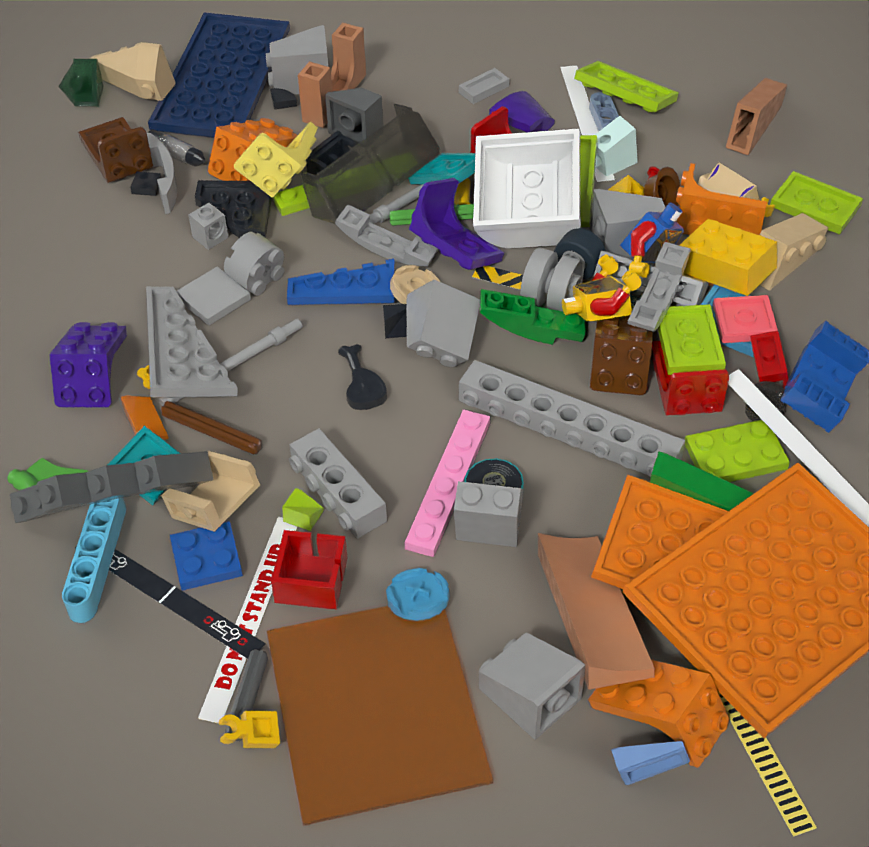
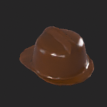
(663, 185)

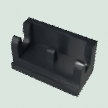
(328, 152)

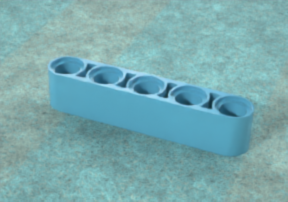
(93, 559)

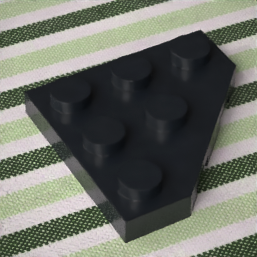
(241, 202)

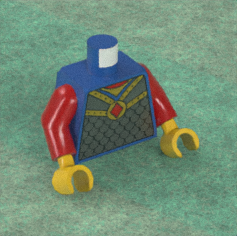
(649, 236)

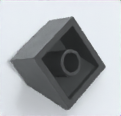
(354, 113)

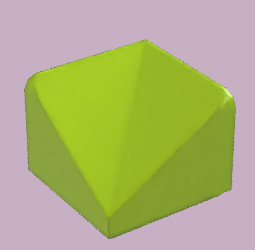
(301, 510)

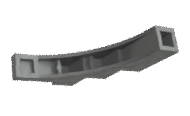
(110, 483)

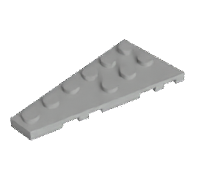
(179, 353)

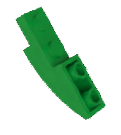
(522, 318)

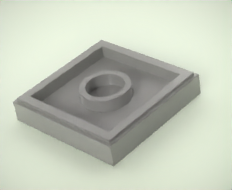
(213, 295)

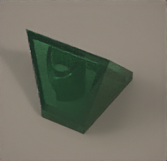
(83, 83)

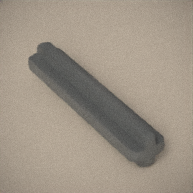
(249, 684)

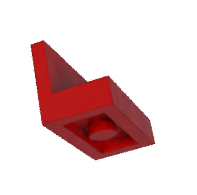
(769, 357)

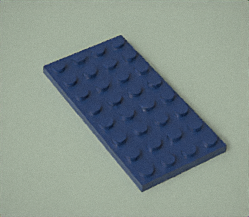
(218, 75)

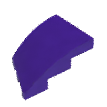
(525, 112)

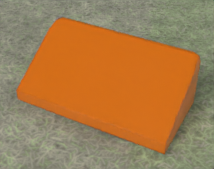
(142, 413)

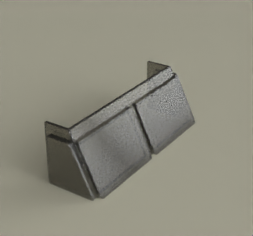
(372, 166)

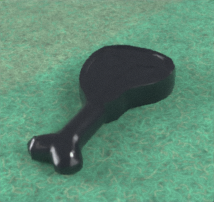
(366, 388)

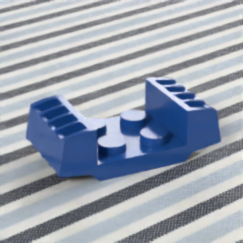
(825, 376)

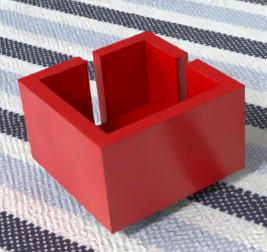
(305, 578)

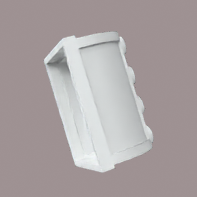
(527, 187)

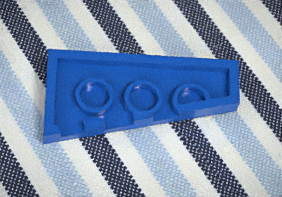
(356, 286)

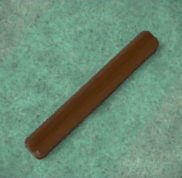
(211, 427)

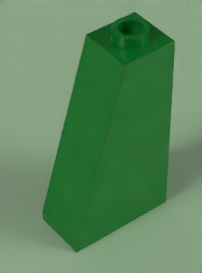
(696, 483)

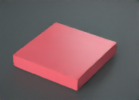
(743, 317)

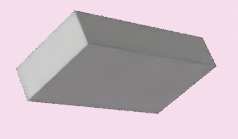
(484, 85)

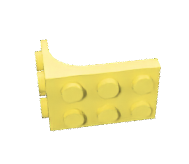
(272, 164)

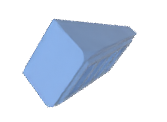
(648, 760)

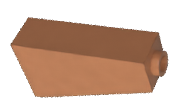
(755, 114)

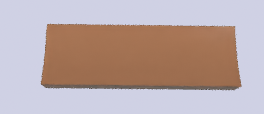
(593, 613)

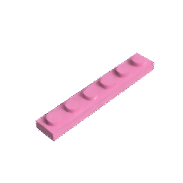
(440, 497)

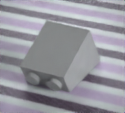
(292, 54)
(617, 214)
(441, 322)
(488, 513)
(533, 683)

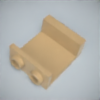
(217, 499)

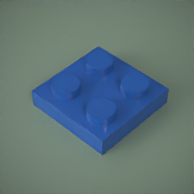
(205, 556)

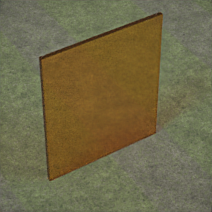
(375, 712)

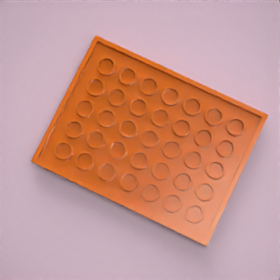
(767, 597)

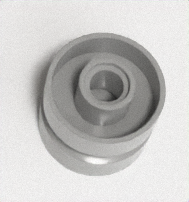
(550, 279)

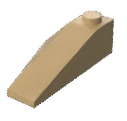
(138, 70)

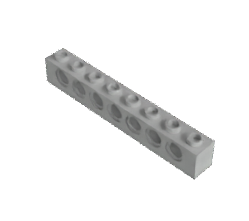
(566, 418)

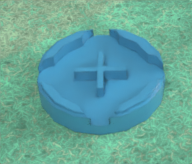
(418, 594)

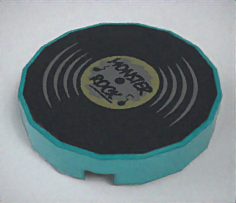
(496, 473)

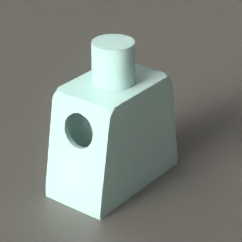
(616, 147)

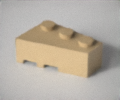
(796, 242)

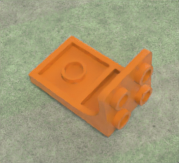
(235, 138)
(700, 204)
(674, 701)

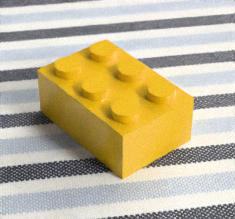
(730, 257)

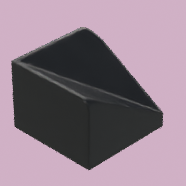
(395, 320)

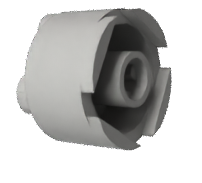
(254, 262)

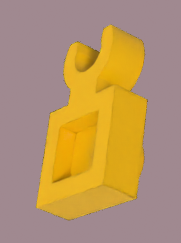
(256, 729)

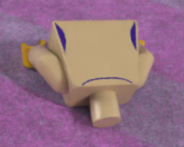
(728, 182)

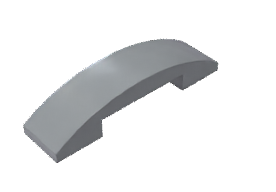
(168, 184)
(383, 242)
(661, 287)

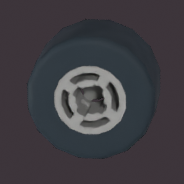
(581, 245)

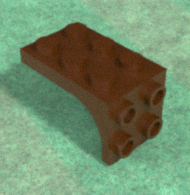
(117, 148)
(620, 357)

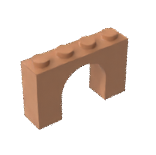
(346, 73)

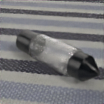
(179, 149)

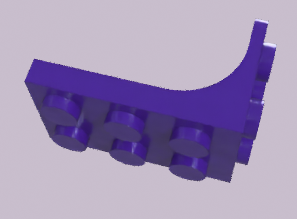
(438, 225)
(84, 363)

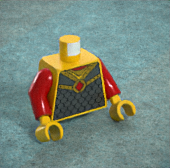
(603, 295)

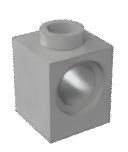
(208, 226)

